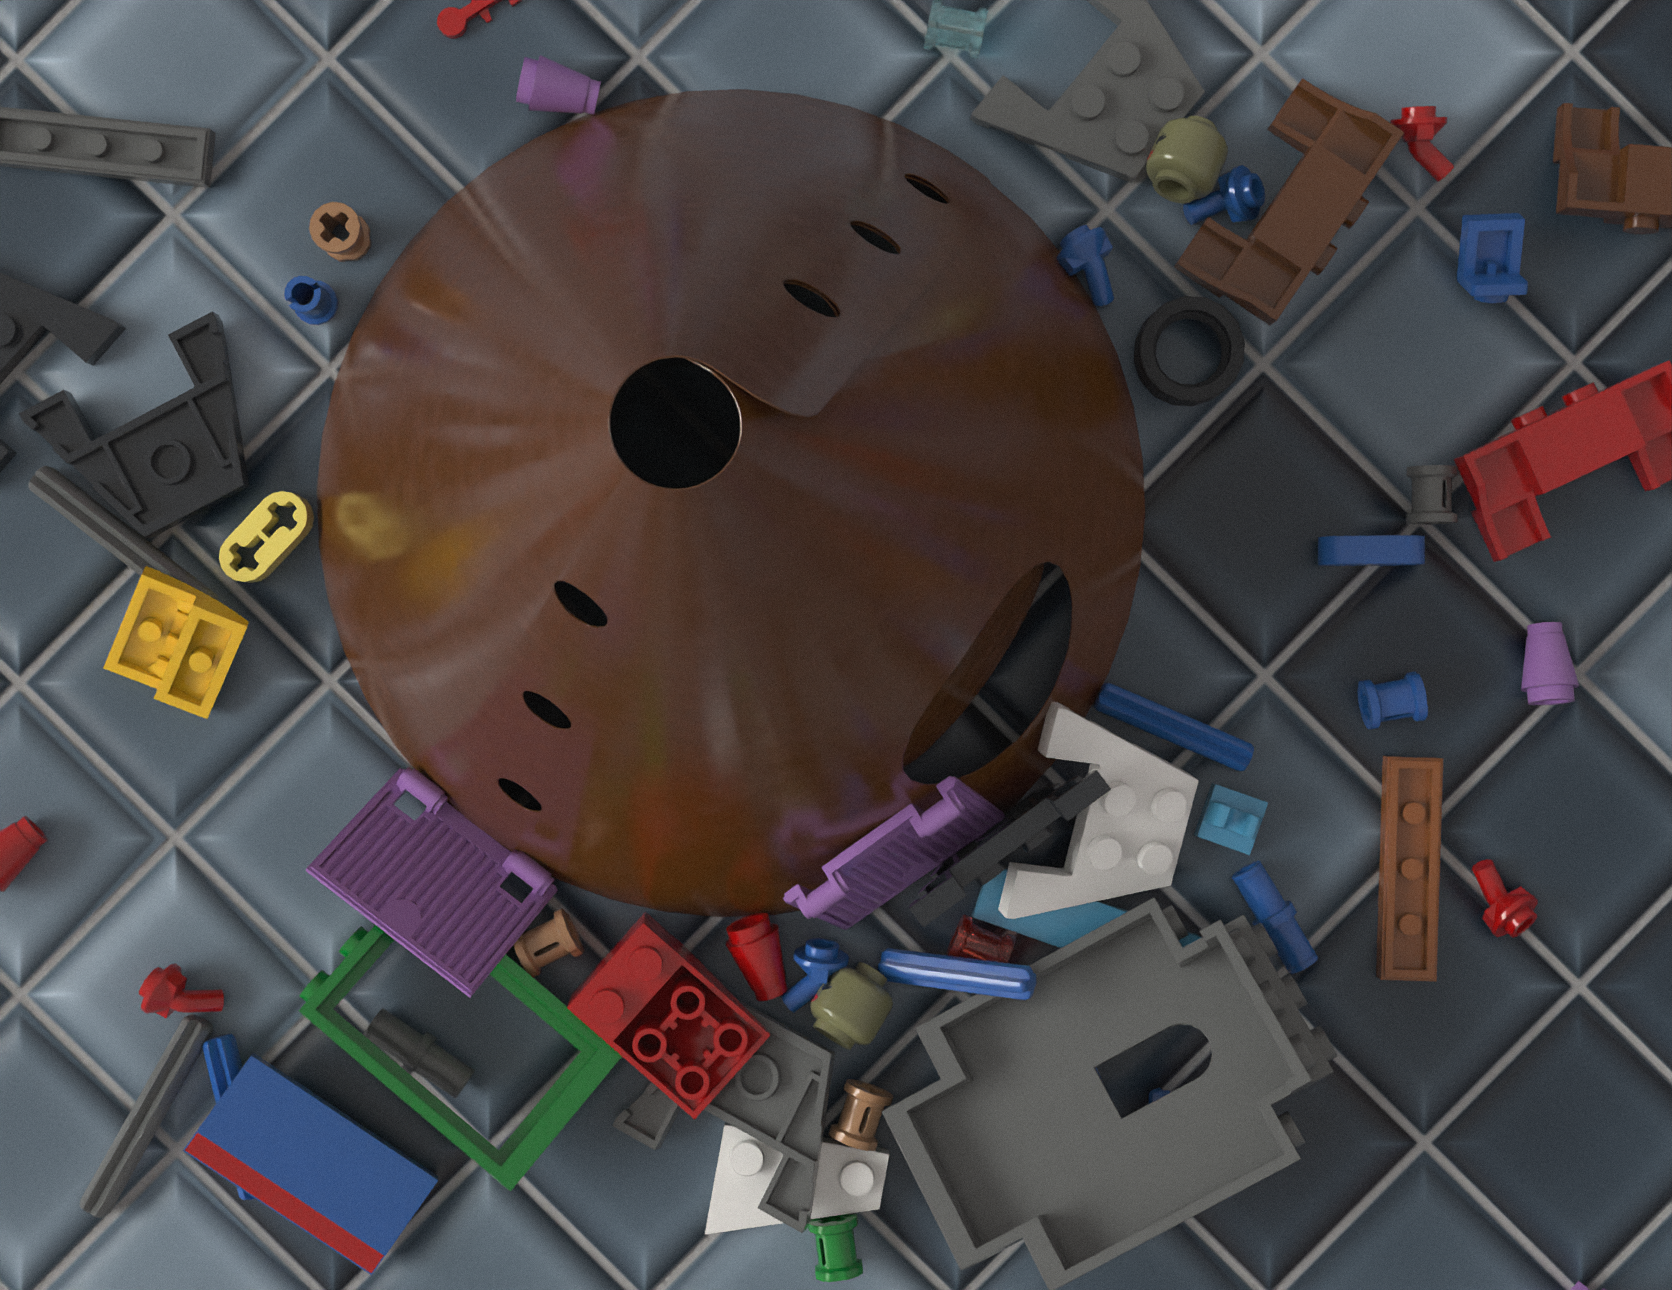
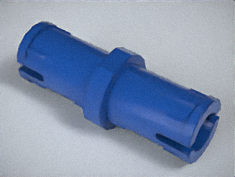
(1275, 916)

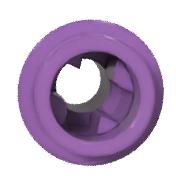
(556, 88)
(1548, 666)

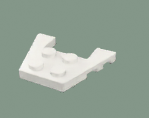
(1118, 842)

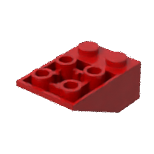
(668, 1016)

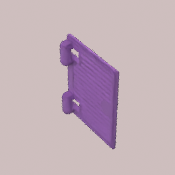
(896, 855)
(433, 881)

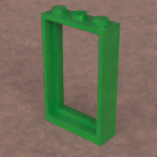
(543, 1121)

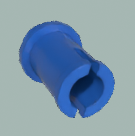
(322, 306)

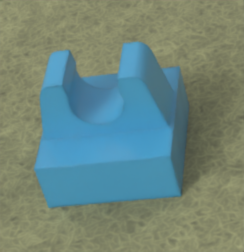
(1230, 819)

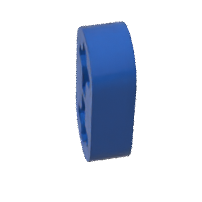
(1371, 550)

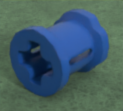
(1392, 700)

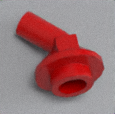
(1419, 128)
(1507, 911)
(165, 993)

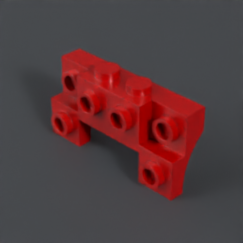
(1564, 445)

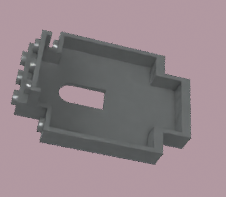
(1027, 1134)

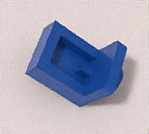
(1491, 256)

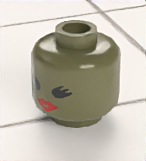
(1186, 159)
(852, 1006)

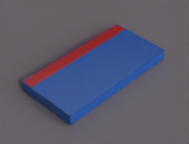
(311, 1163)

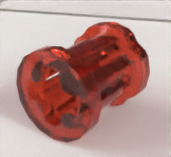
(979, 943)

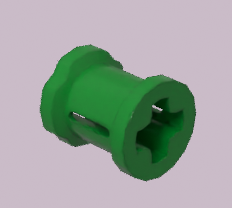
(836, 1248)

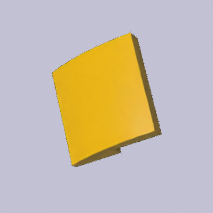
(176, 642)

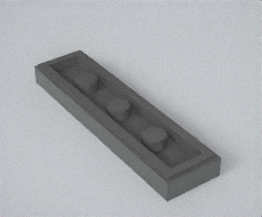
(106, 147)

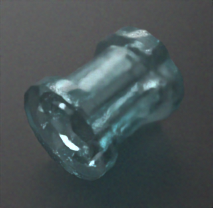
(955, 28)

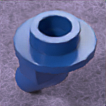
(1239, 194)
(1085, 251)
(819, 961)

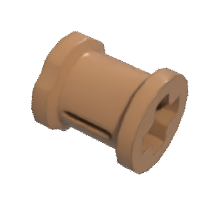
(327, 218)
(548, 943)
(860, 1115)

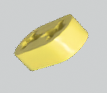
(257, 527)

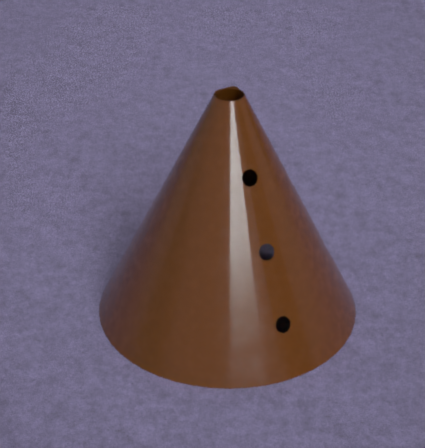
(807, 602)

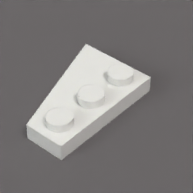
(845, 1182)

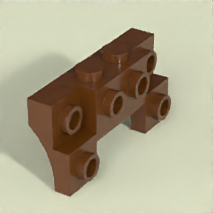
(1609, 182)
(1294, 234)

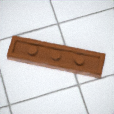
(1409, 868)

